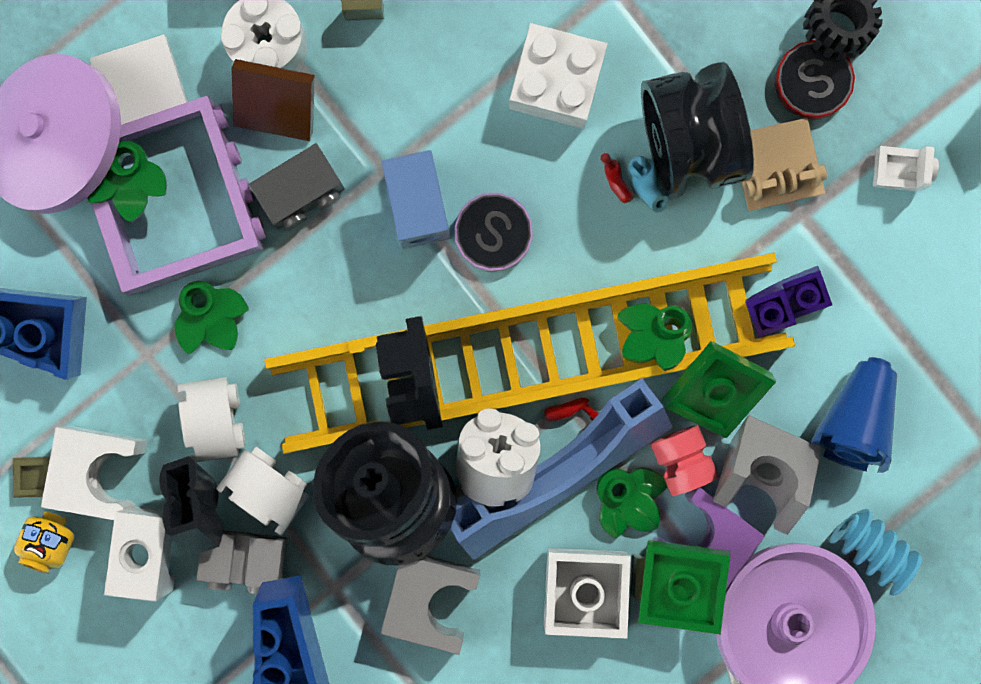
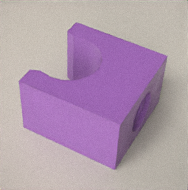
(725, 531)

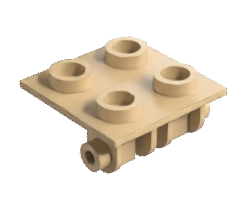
(783, 166)

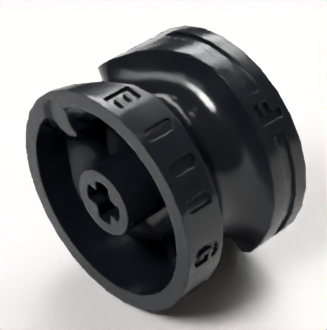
(697, 129)
(385, 493)

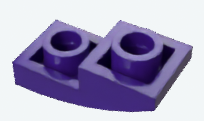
(787, 300)

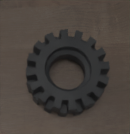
(834, 38)

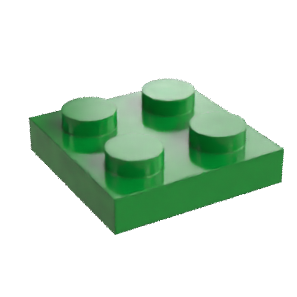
(718, 389)
(684, 587)

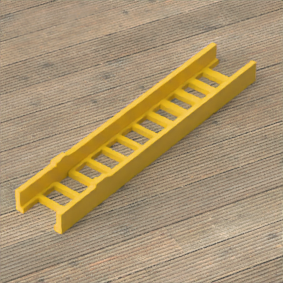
(580, 303)

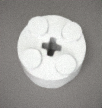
(253, 18)
(209, 419)
(497, 457)
(264, 490)

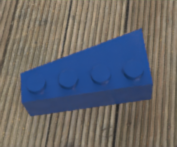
(43, 330)
(285, 636)

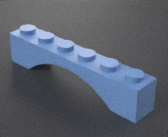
(616, 433)

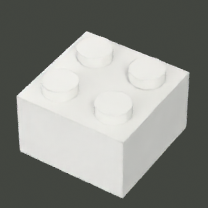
(557, 75)
(587, 593)

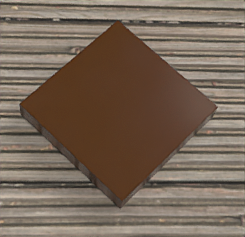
(273, 100)

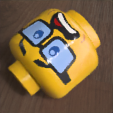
(44, 542)

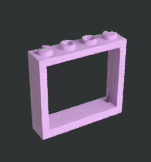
(240, 194)

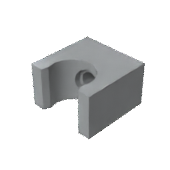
(774, 463)
(409, 609)

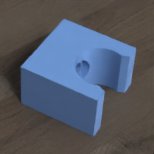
(415, 199)

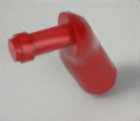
(614, 176)
(568, 409)

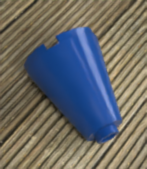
(861, 419)

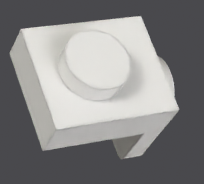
(905, 168)

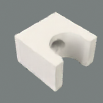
(75, 471)
(126, 576)

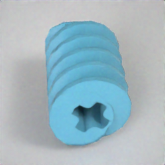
(879, 549)

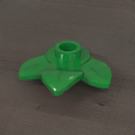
(130, 186)
(211, 322)
(651, 338)
(635, 503)

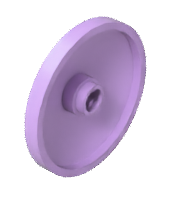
(56, 133)
(797, 619)

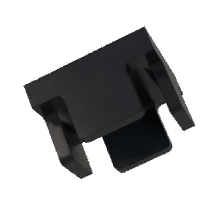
(405, 355)

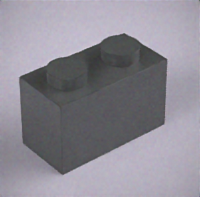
(297, 188)

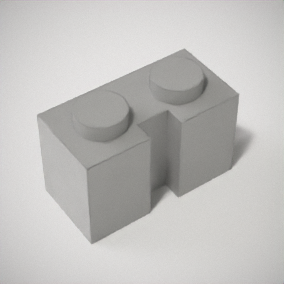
(243, 560)

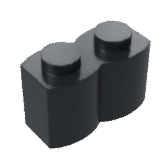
(190, 506)

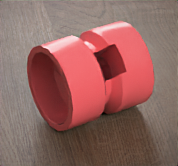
(684, 460)

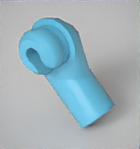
(646, 183)

